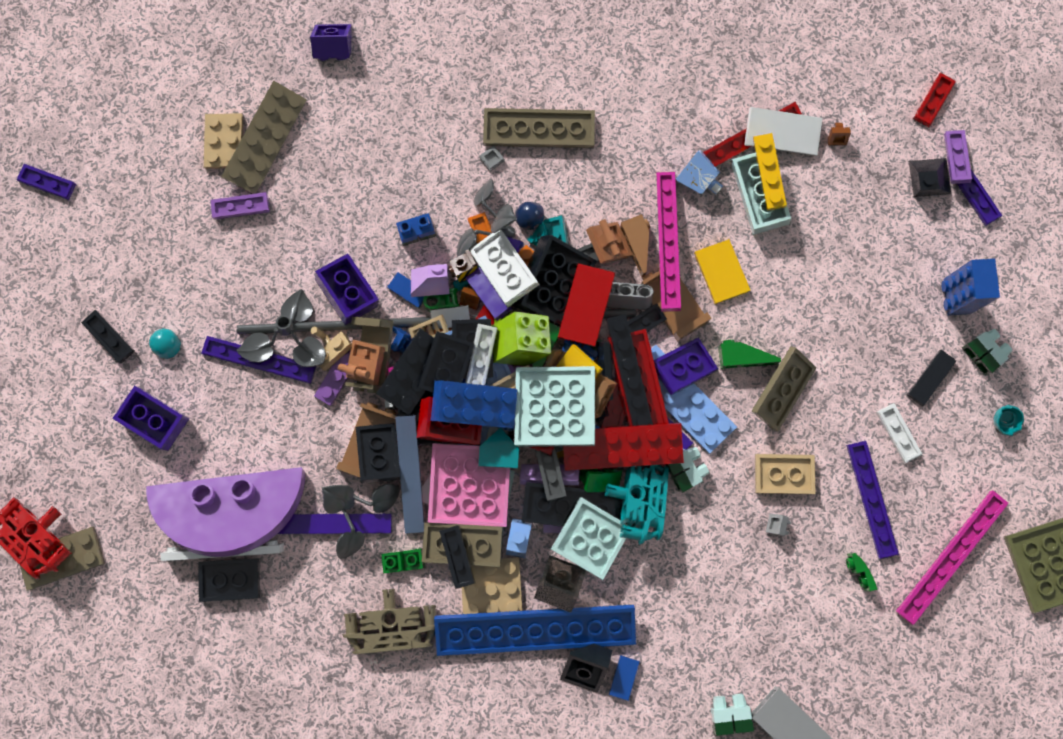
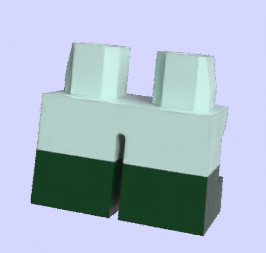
(986, 343)
(687, 474)
(731, 718)

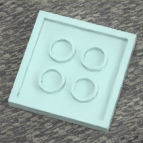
(590, 538)

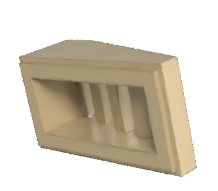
(413, 330)

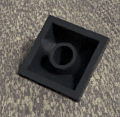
(929, 177)
(587, 667)

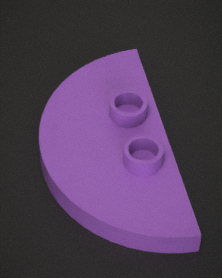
(226, 512)

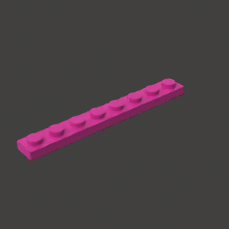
(668, 242)
(952, 557)

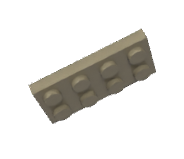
(784, 389)
(481, 543)
(84, 556)

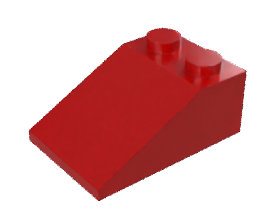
(445, 431)

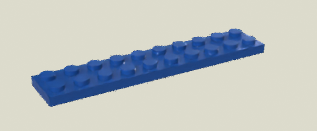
(534, 630)

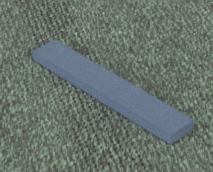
(410, 474)

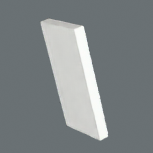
(790, 131)
(504, 267)

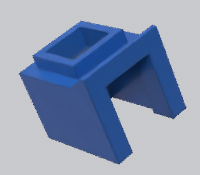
(401, 340)

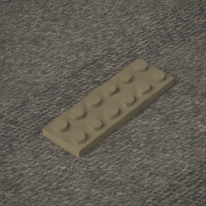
(539, 128)
(263, 138)

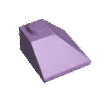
(430, 280)

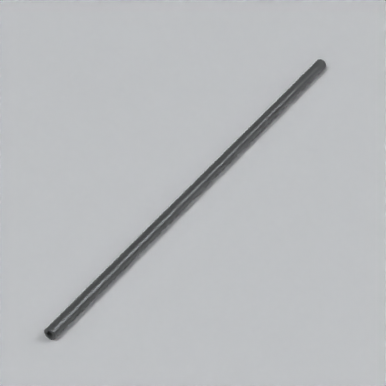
(397, 322)

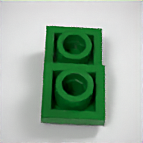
(597, 480)
(402, 561)
(857, 565)

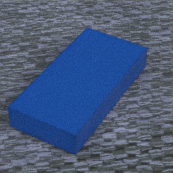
(402, 287)
(624, 677)

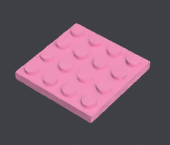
(464, 491)

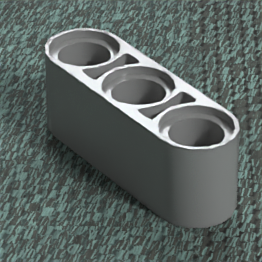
(630, 296)

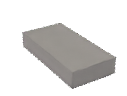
(450, 314)

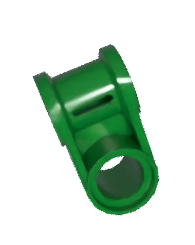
(443, 301)

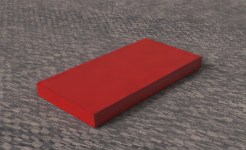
(586, 305)

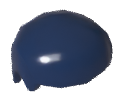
(529, 215)

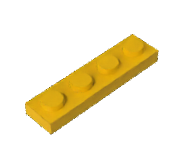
(769, 172)

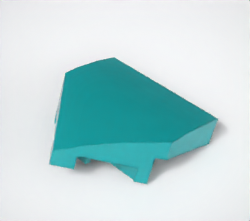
(552, 226)
(499, 451)

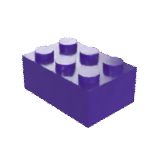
(346, 289)
(151, 418)

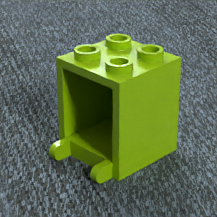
(521, 339)

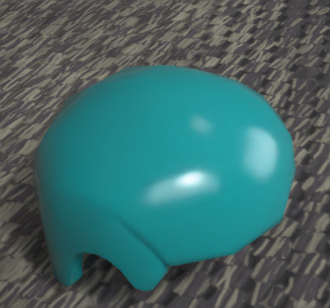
(164, 343)
(1011, 415)

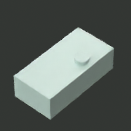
(752, 195)

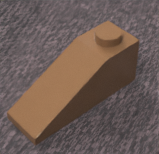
(637, 237)

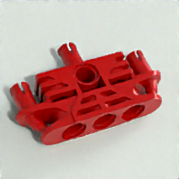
(25, 551)

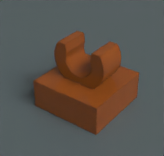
(839, 135)
(470, 298)

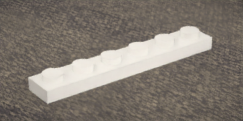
(175, 553)

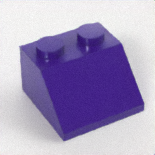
(331, 41)

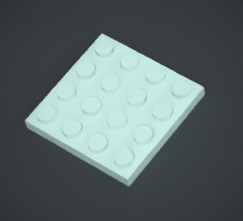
(555, 406)

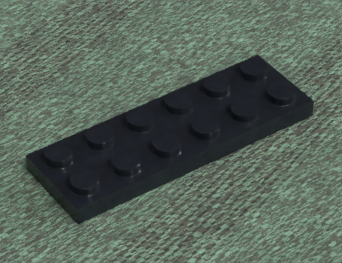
(557, 512)

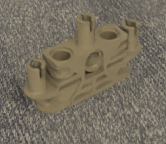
(390, 640)

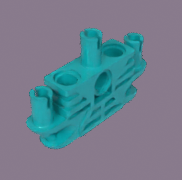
(645, 513)

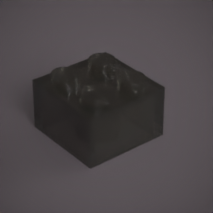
(560, 583)

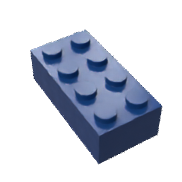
(971, 287)
(474, 404)

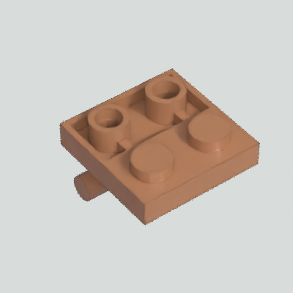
(608, 242)
(364, 362)

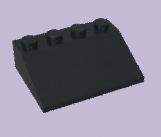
(554, 269)

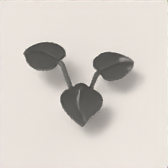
(502, 222)
(308, 354)
(342, 497)

